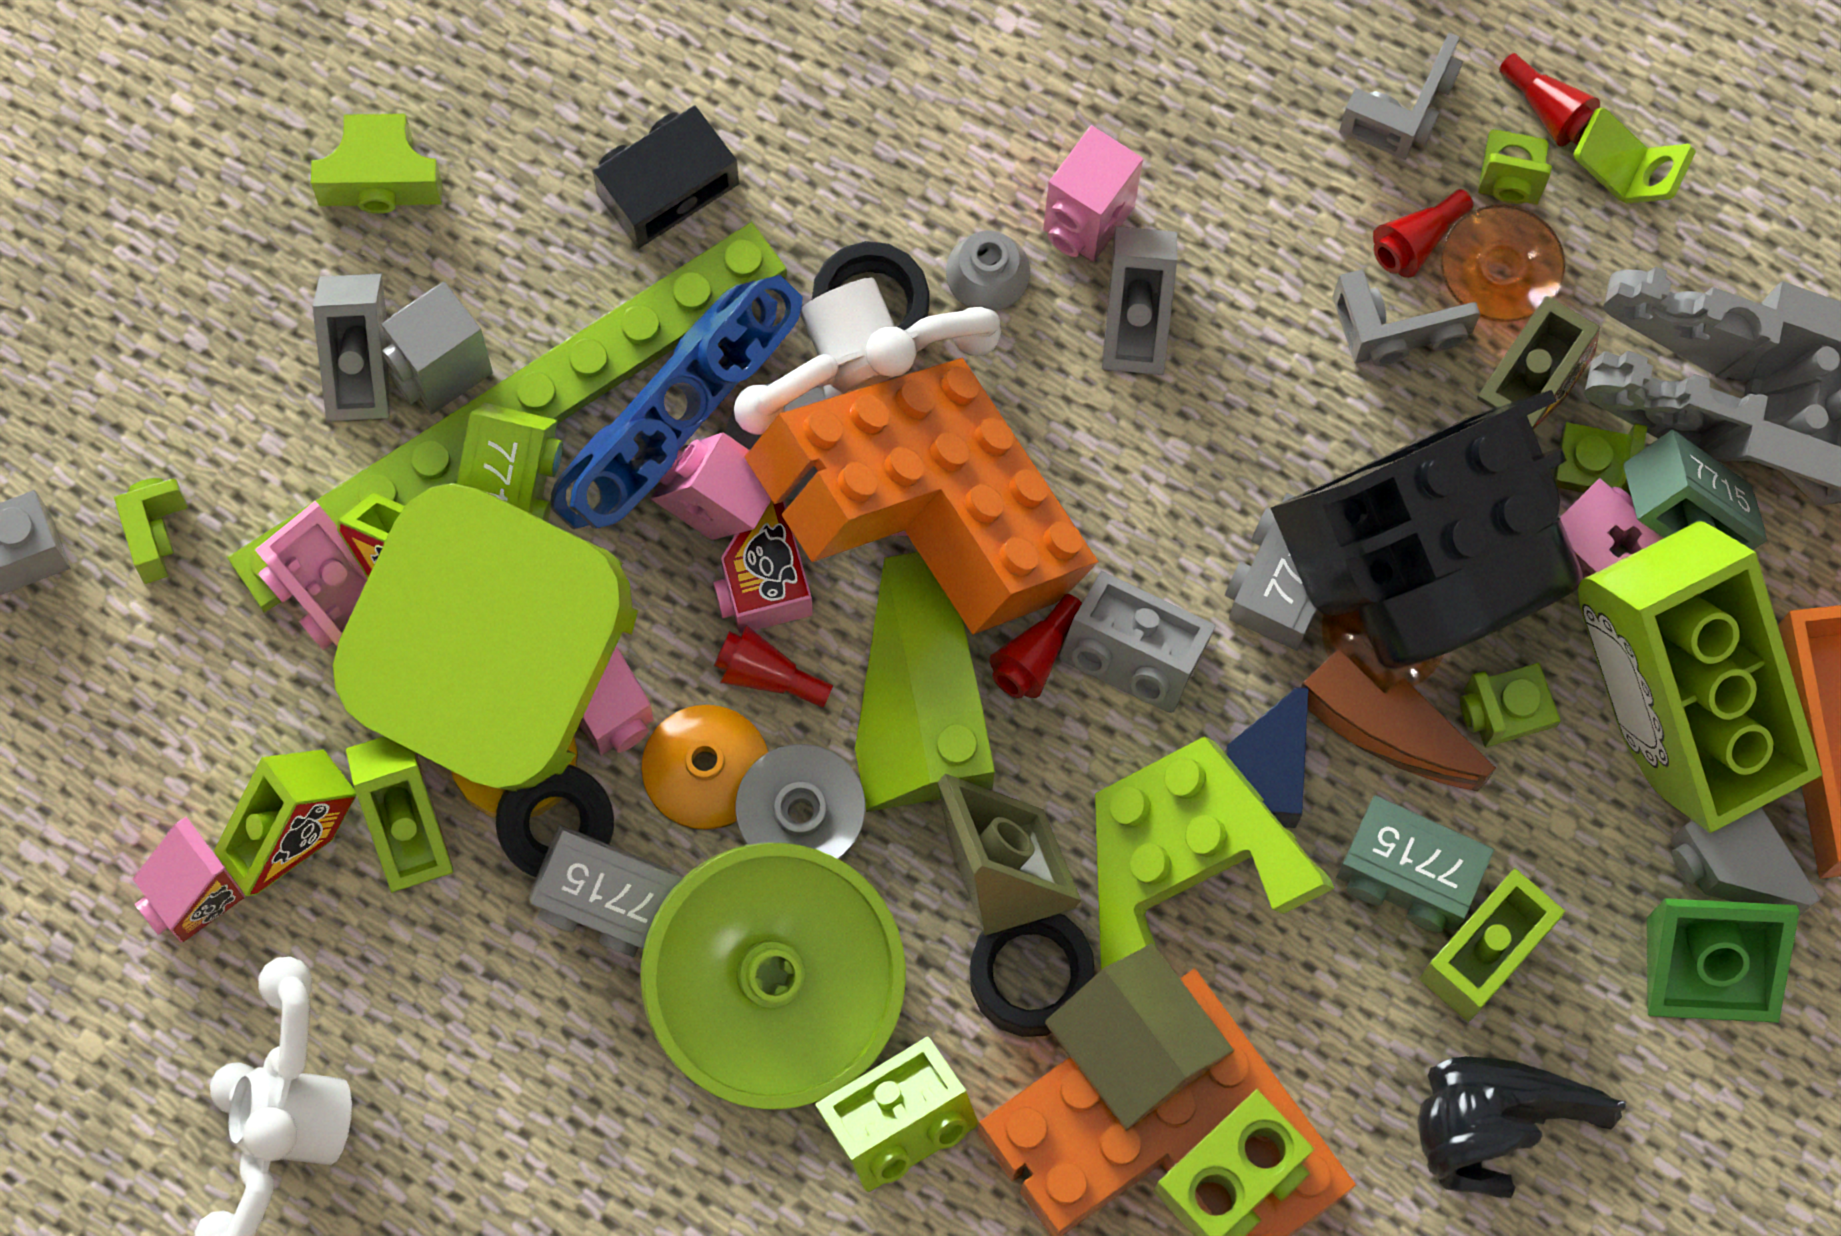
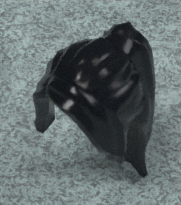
(1491, 1109)

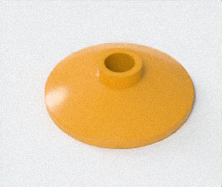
(691, 795)

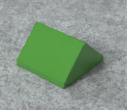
(1719, 959)

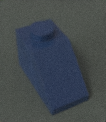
(1274, 756)

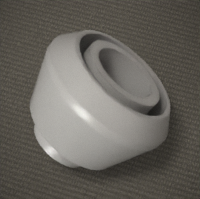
(988, 271)

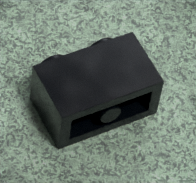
(665, 175)

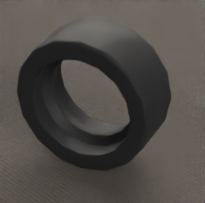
(882, 259)
(986, 994)

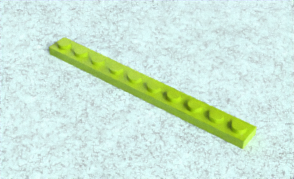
(550, 385)

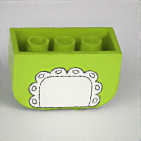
(1699, 675)

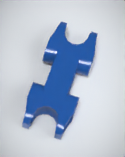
(646, 428)

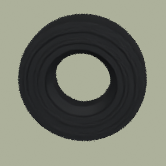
(516, 808)

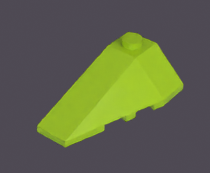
(919, 694)

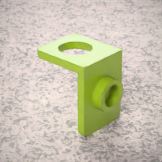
(1626, 164)
(1510, 177)

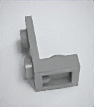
(1388, 126)
(1364, 312)

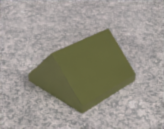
(1005, 856)
(1138, 1035)

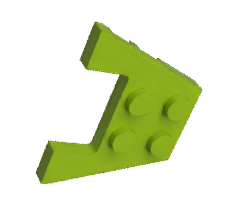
(1180, 827)

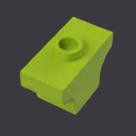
(376, 167)

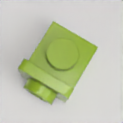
(1595, 455)
(146, 537)
(1508, 704)

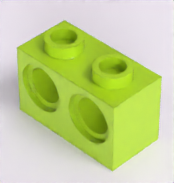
(1223, 1161)

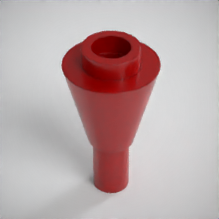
(1559, 106)
(1409, 240)
(1027, 660)
(758, 665)

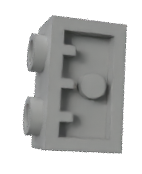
(1136, 641)

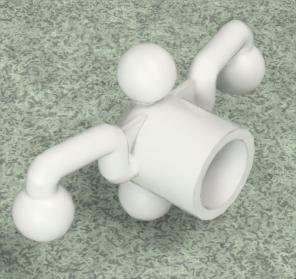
(860, 348)
(277, 1107)

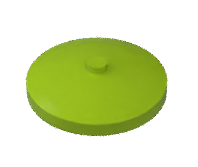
(773, 975)

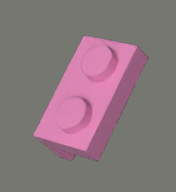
(317, 569)

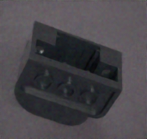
(1438, 537)

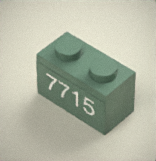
(1682, 485)
(1414, 866)

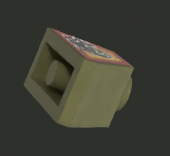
(1544, 357)

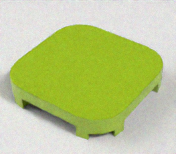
(482, 637)

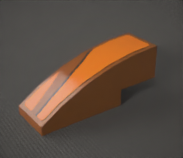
(1394, 725)

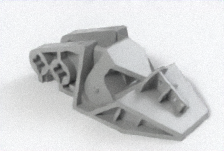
(1779, 347)

